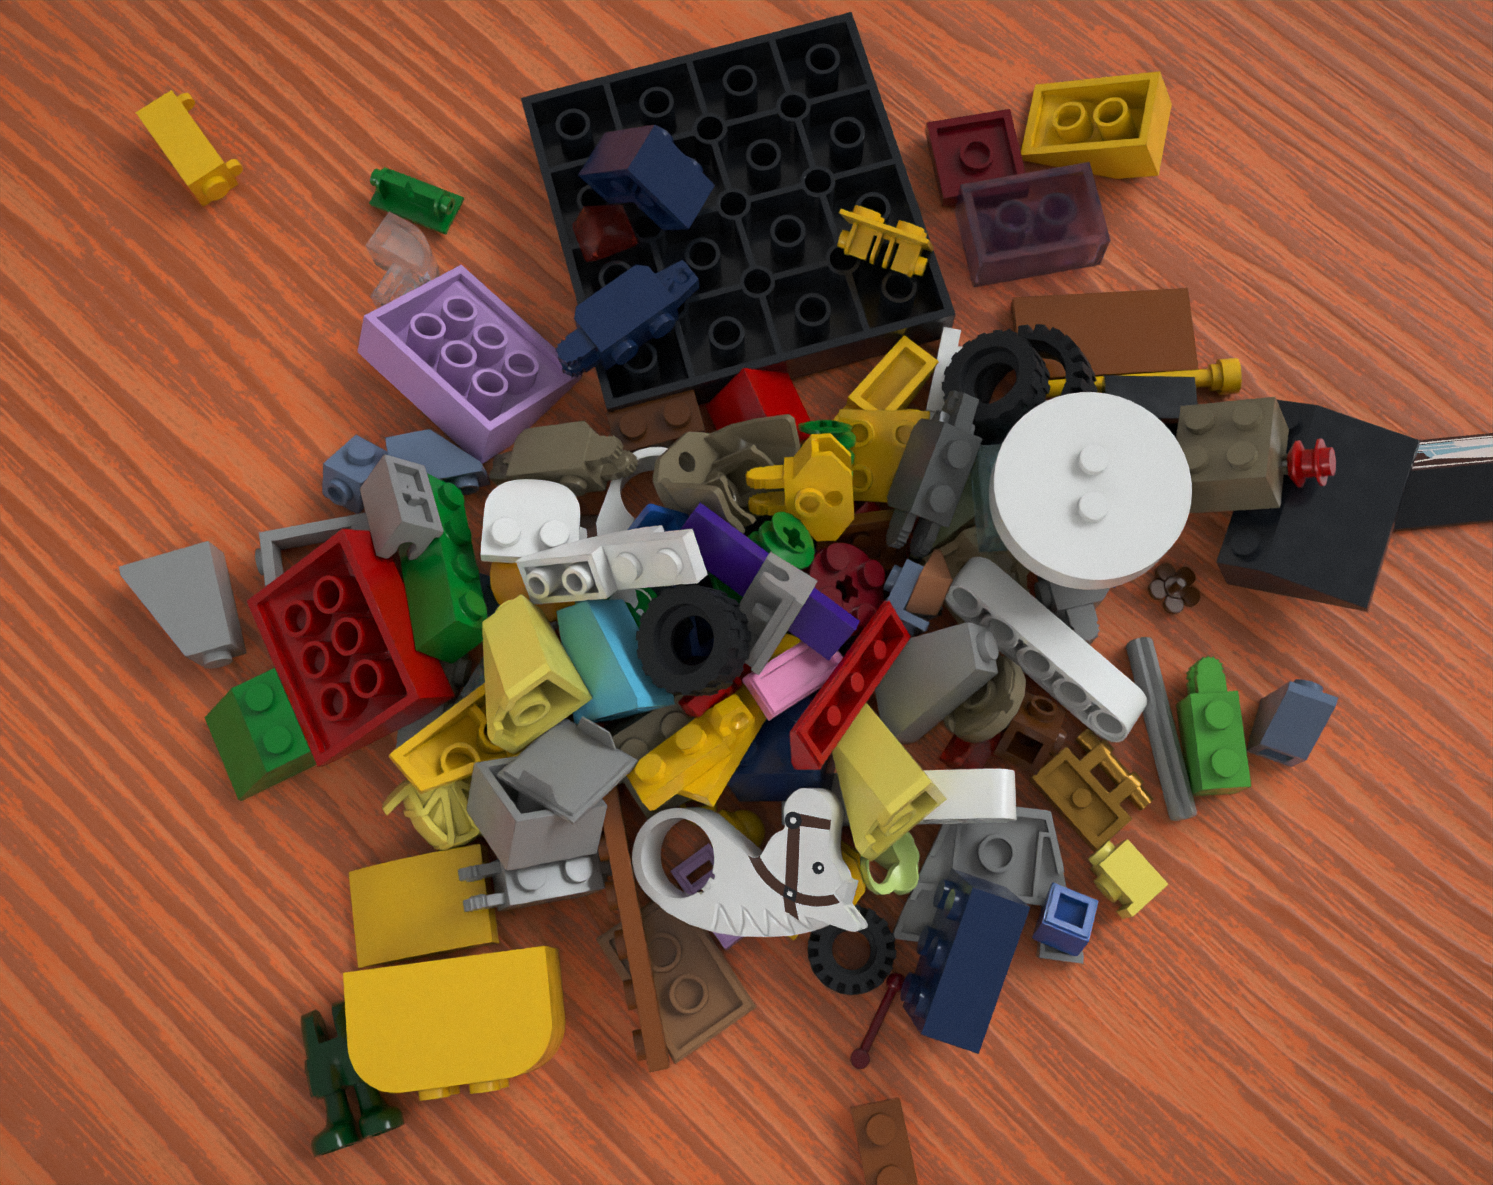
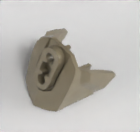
(717, 464)

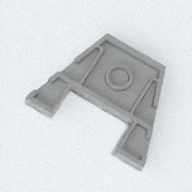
(1011, 854)

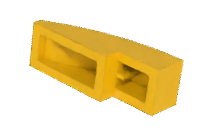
(894, 379)

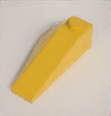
(450, 745)

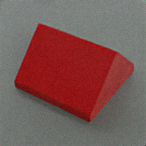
(757, 395)

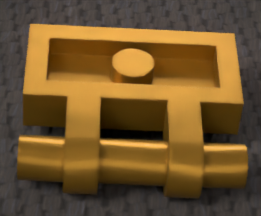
(1081, 797)

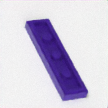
(736, 563)

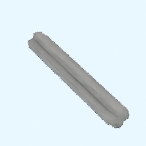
(1161, 730)

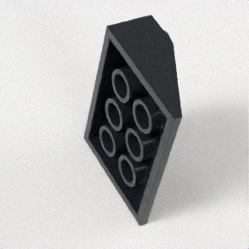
(1326, 538)

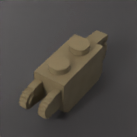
(565, 455)

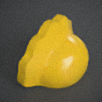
(747, 823)

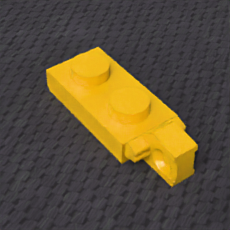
(689, 752)

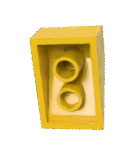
(1102, 121)

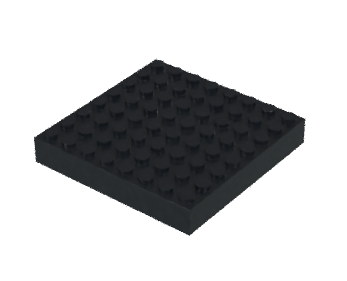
(788, 140)

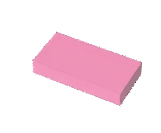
(790, 678)

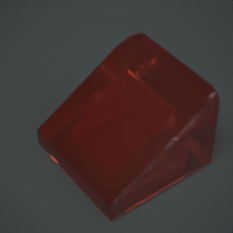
(603, 231)

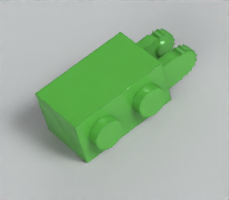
(1212, 732)

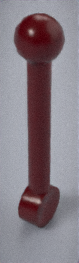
(860, 1057)

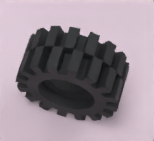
(858, 980)

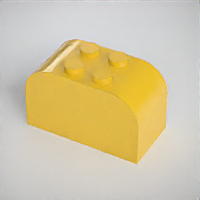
(455, 1021)

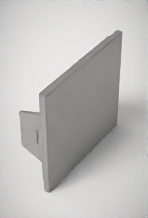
(569, 768)

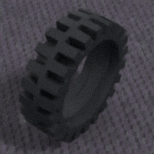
(1049, 345)

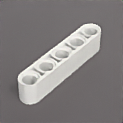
(1047, 649)
(970, 796)

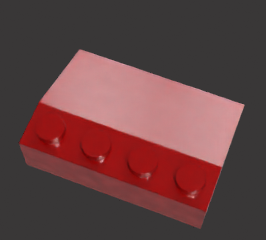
(347, 647)

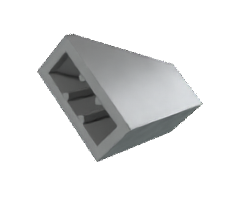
(191, 601)
(935, 678)

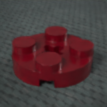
(856, 572)

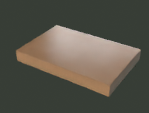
(691, 978)

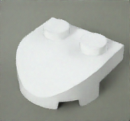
(527, 519)

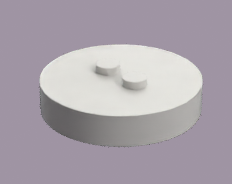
(1089, 490)

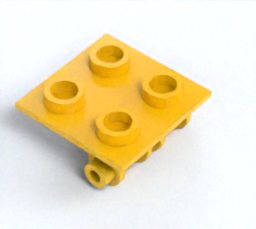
(869, 224)
(878, 448)

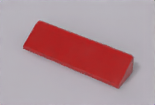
(847, 689)

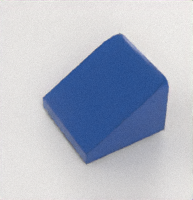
(1065, 920)

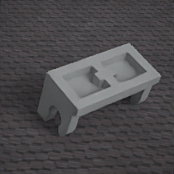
(400, 507)
(772, 606)

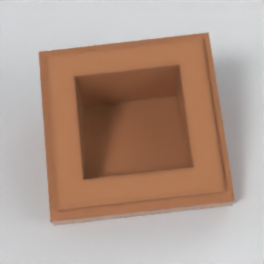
(931, 586)

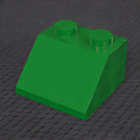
(258, 735)

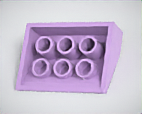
(465, 361)

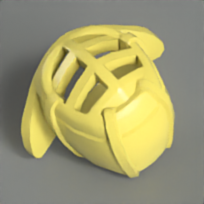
(437, 814)

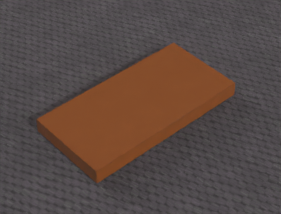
(1118, 329)

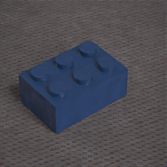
(963, 960)

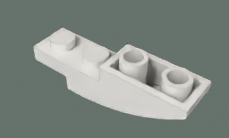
(610, 563)

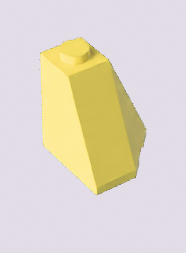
(526, 676)
(880, 785)

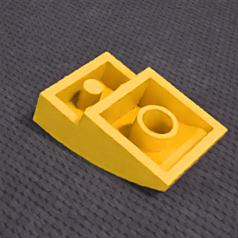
(417, 907)

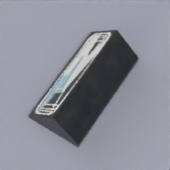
(1449, 484)

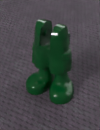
(329, 1075)

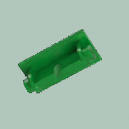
(414, 199)

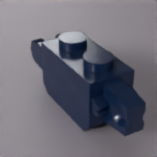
(625, 317)

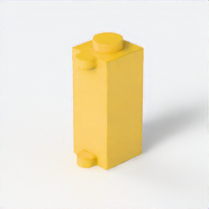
(188, 147)

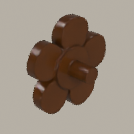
(1174, 588)

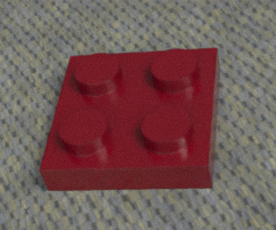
(972, 151)

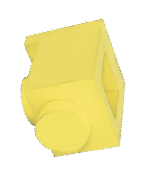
(1125, 877)

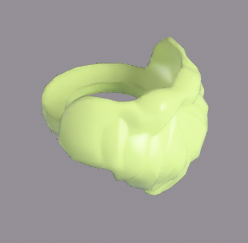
(902, 866)

